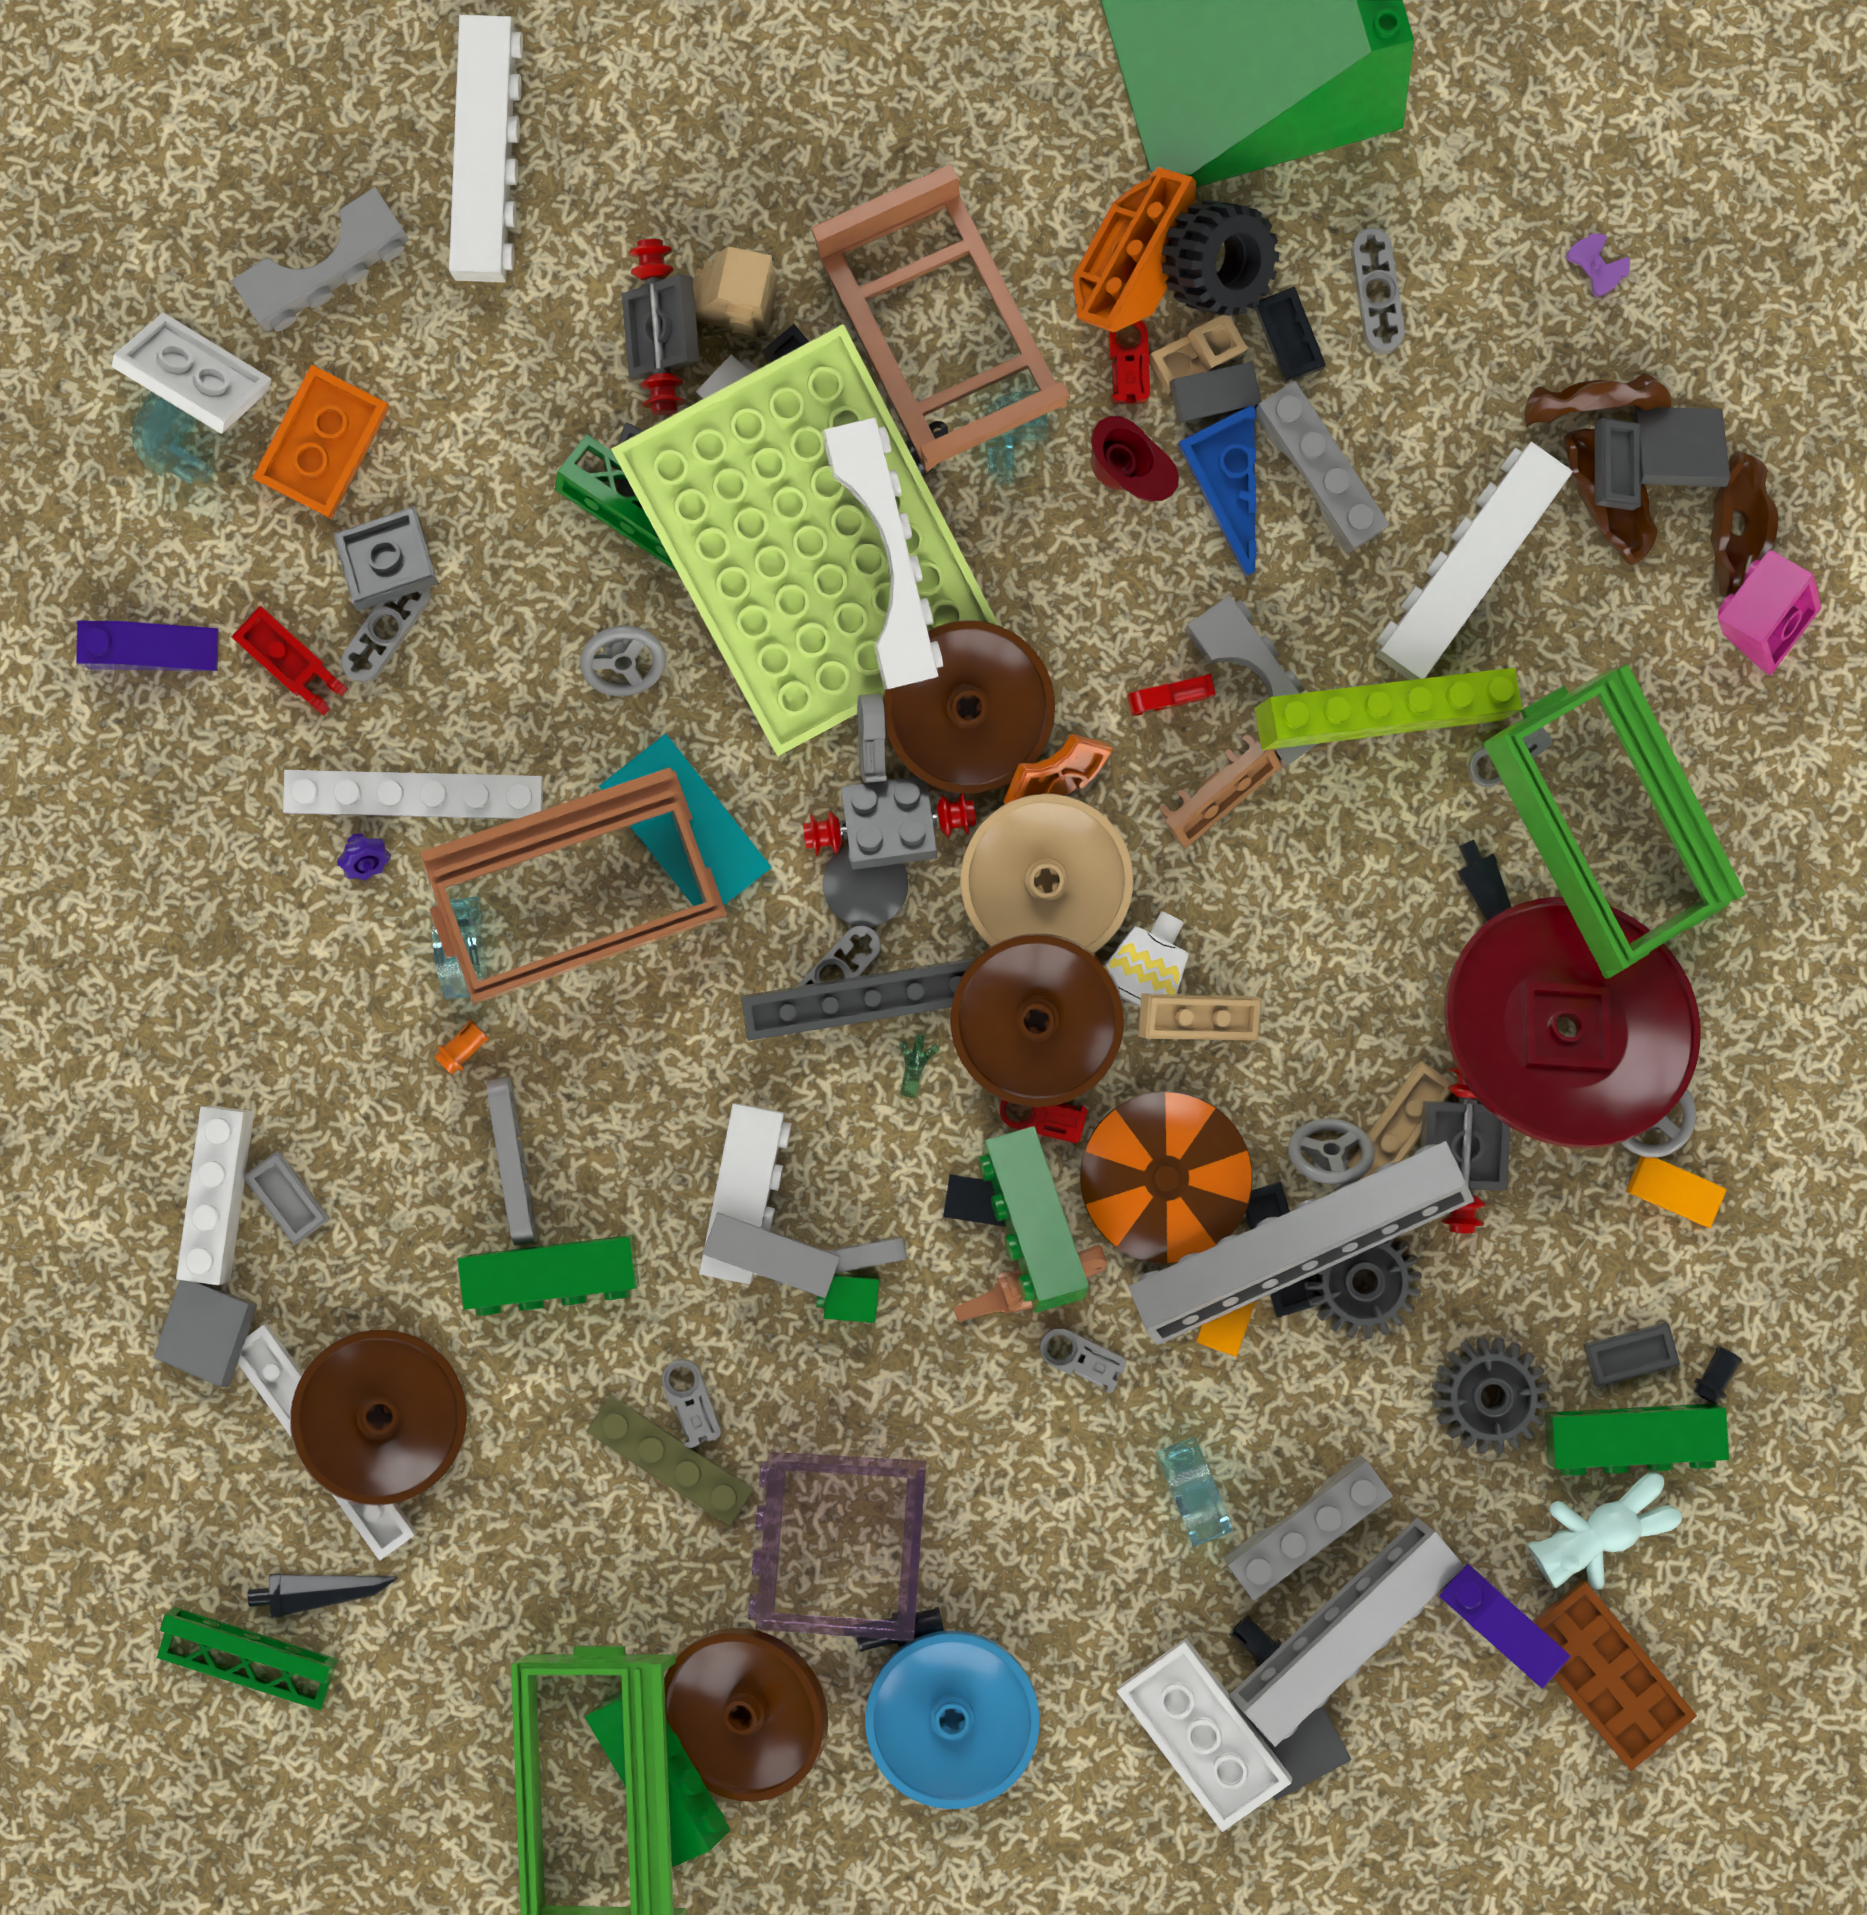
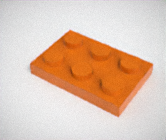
(321, 441)

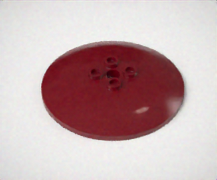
(1631, 1039)

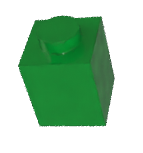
(851, 1298)

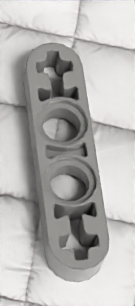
(511, 1160)

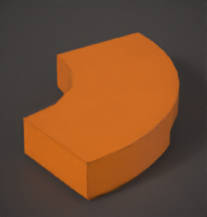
(1063, 772)

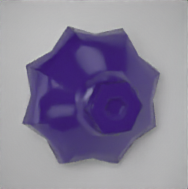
(363, 857)

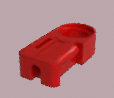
(1130, 369)
(1171, 695)
(1054, 1121)

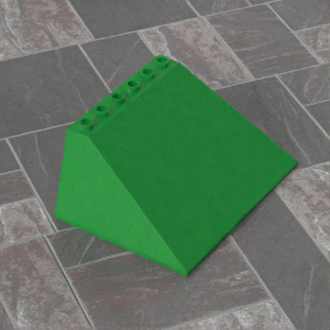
(1259, 80)

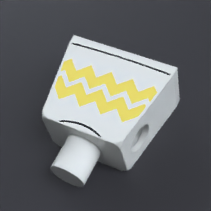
(1149, 960)

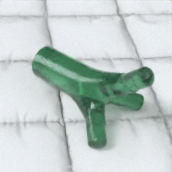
(914, 1064)

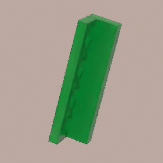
(604, 502)
(249, 1647)

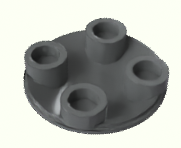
(866, 894)

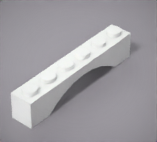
(860, 465)

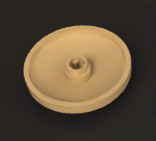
(1047, 870)

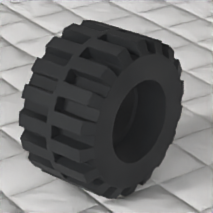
(1246, 262)

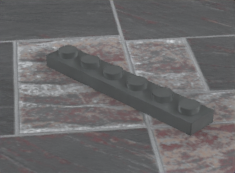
(852, 1000)

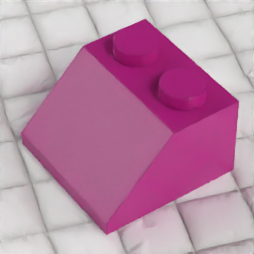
(1770, 610)

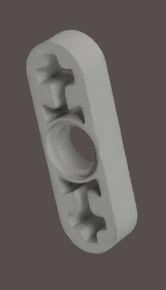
(1361, 262)
(379, 661)
(846, 946)

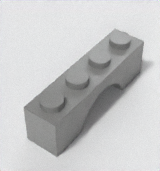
(366, 236)
(1311, 448)
(1227, 636)
(1322, 1519)

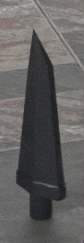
(1483, 880)
(306, 1592)

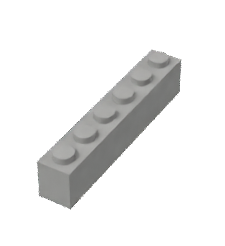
(1347, 1631)

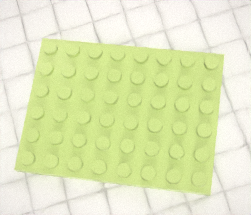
(779, 546)

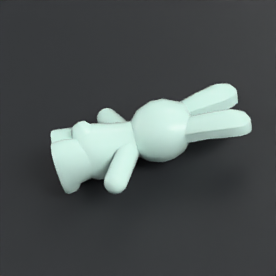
(1609, 1528)

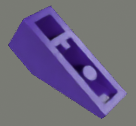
(146, 646)
(1504, 1626)

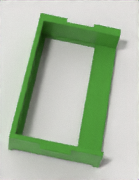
(1667, 790)
(644, 1775)

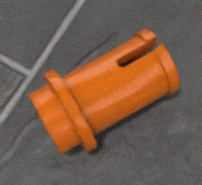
(461, 1047)

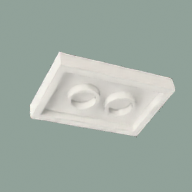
(191, 372)

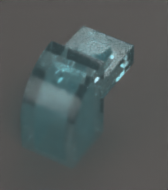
(158, 439)
(1001, 457)
(469, 919)
(1194, 1491)

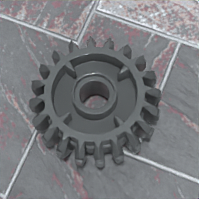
(1378, 1302)
(1516, 1401)

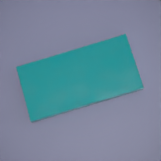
(719, 838)

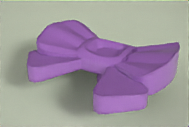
(1602, 275)

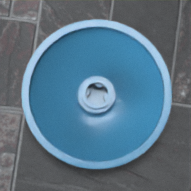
(952, 1719)

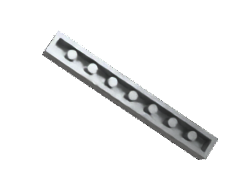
(1300, 1242)

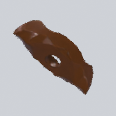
(1642, 392)
(1747, 496)
(1626, 530)

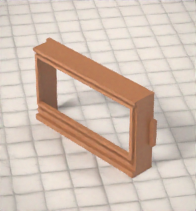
(552, 831)

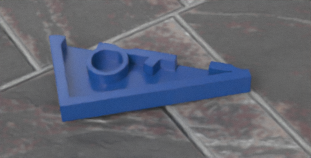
(1224, 469)

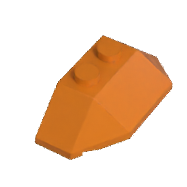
(1122, 267)

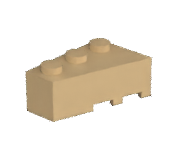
(736, 292)

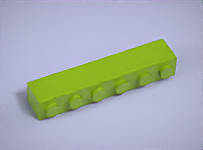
(1387, 708)

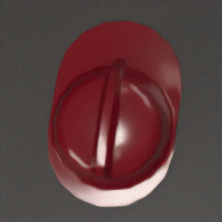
(1131, 461)

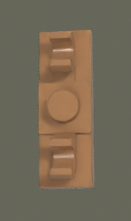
(1221, 792)

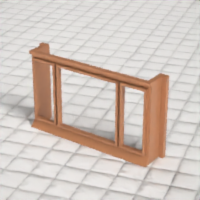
(889, 214)

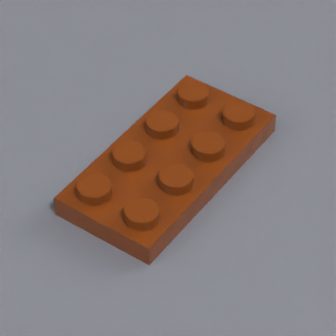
(1612, 1677)

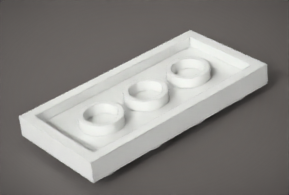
(1204, 1734)

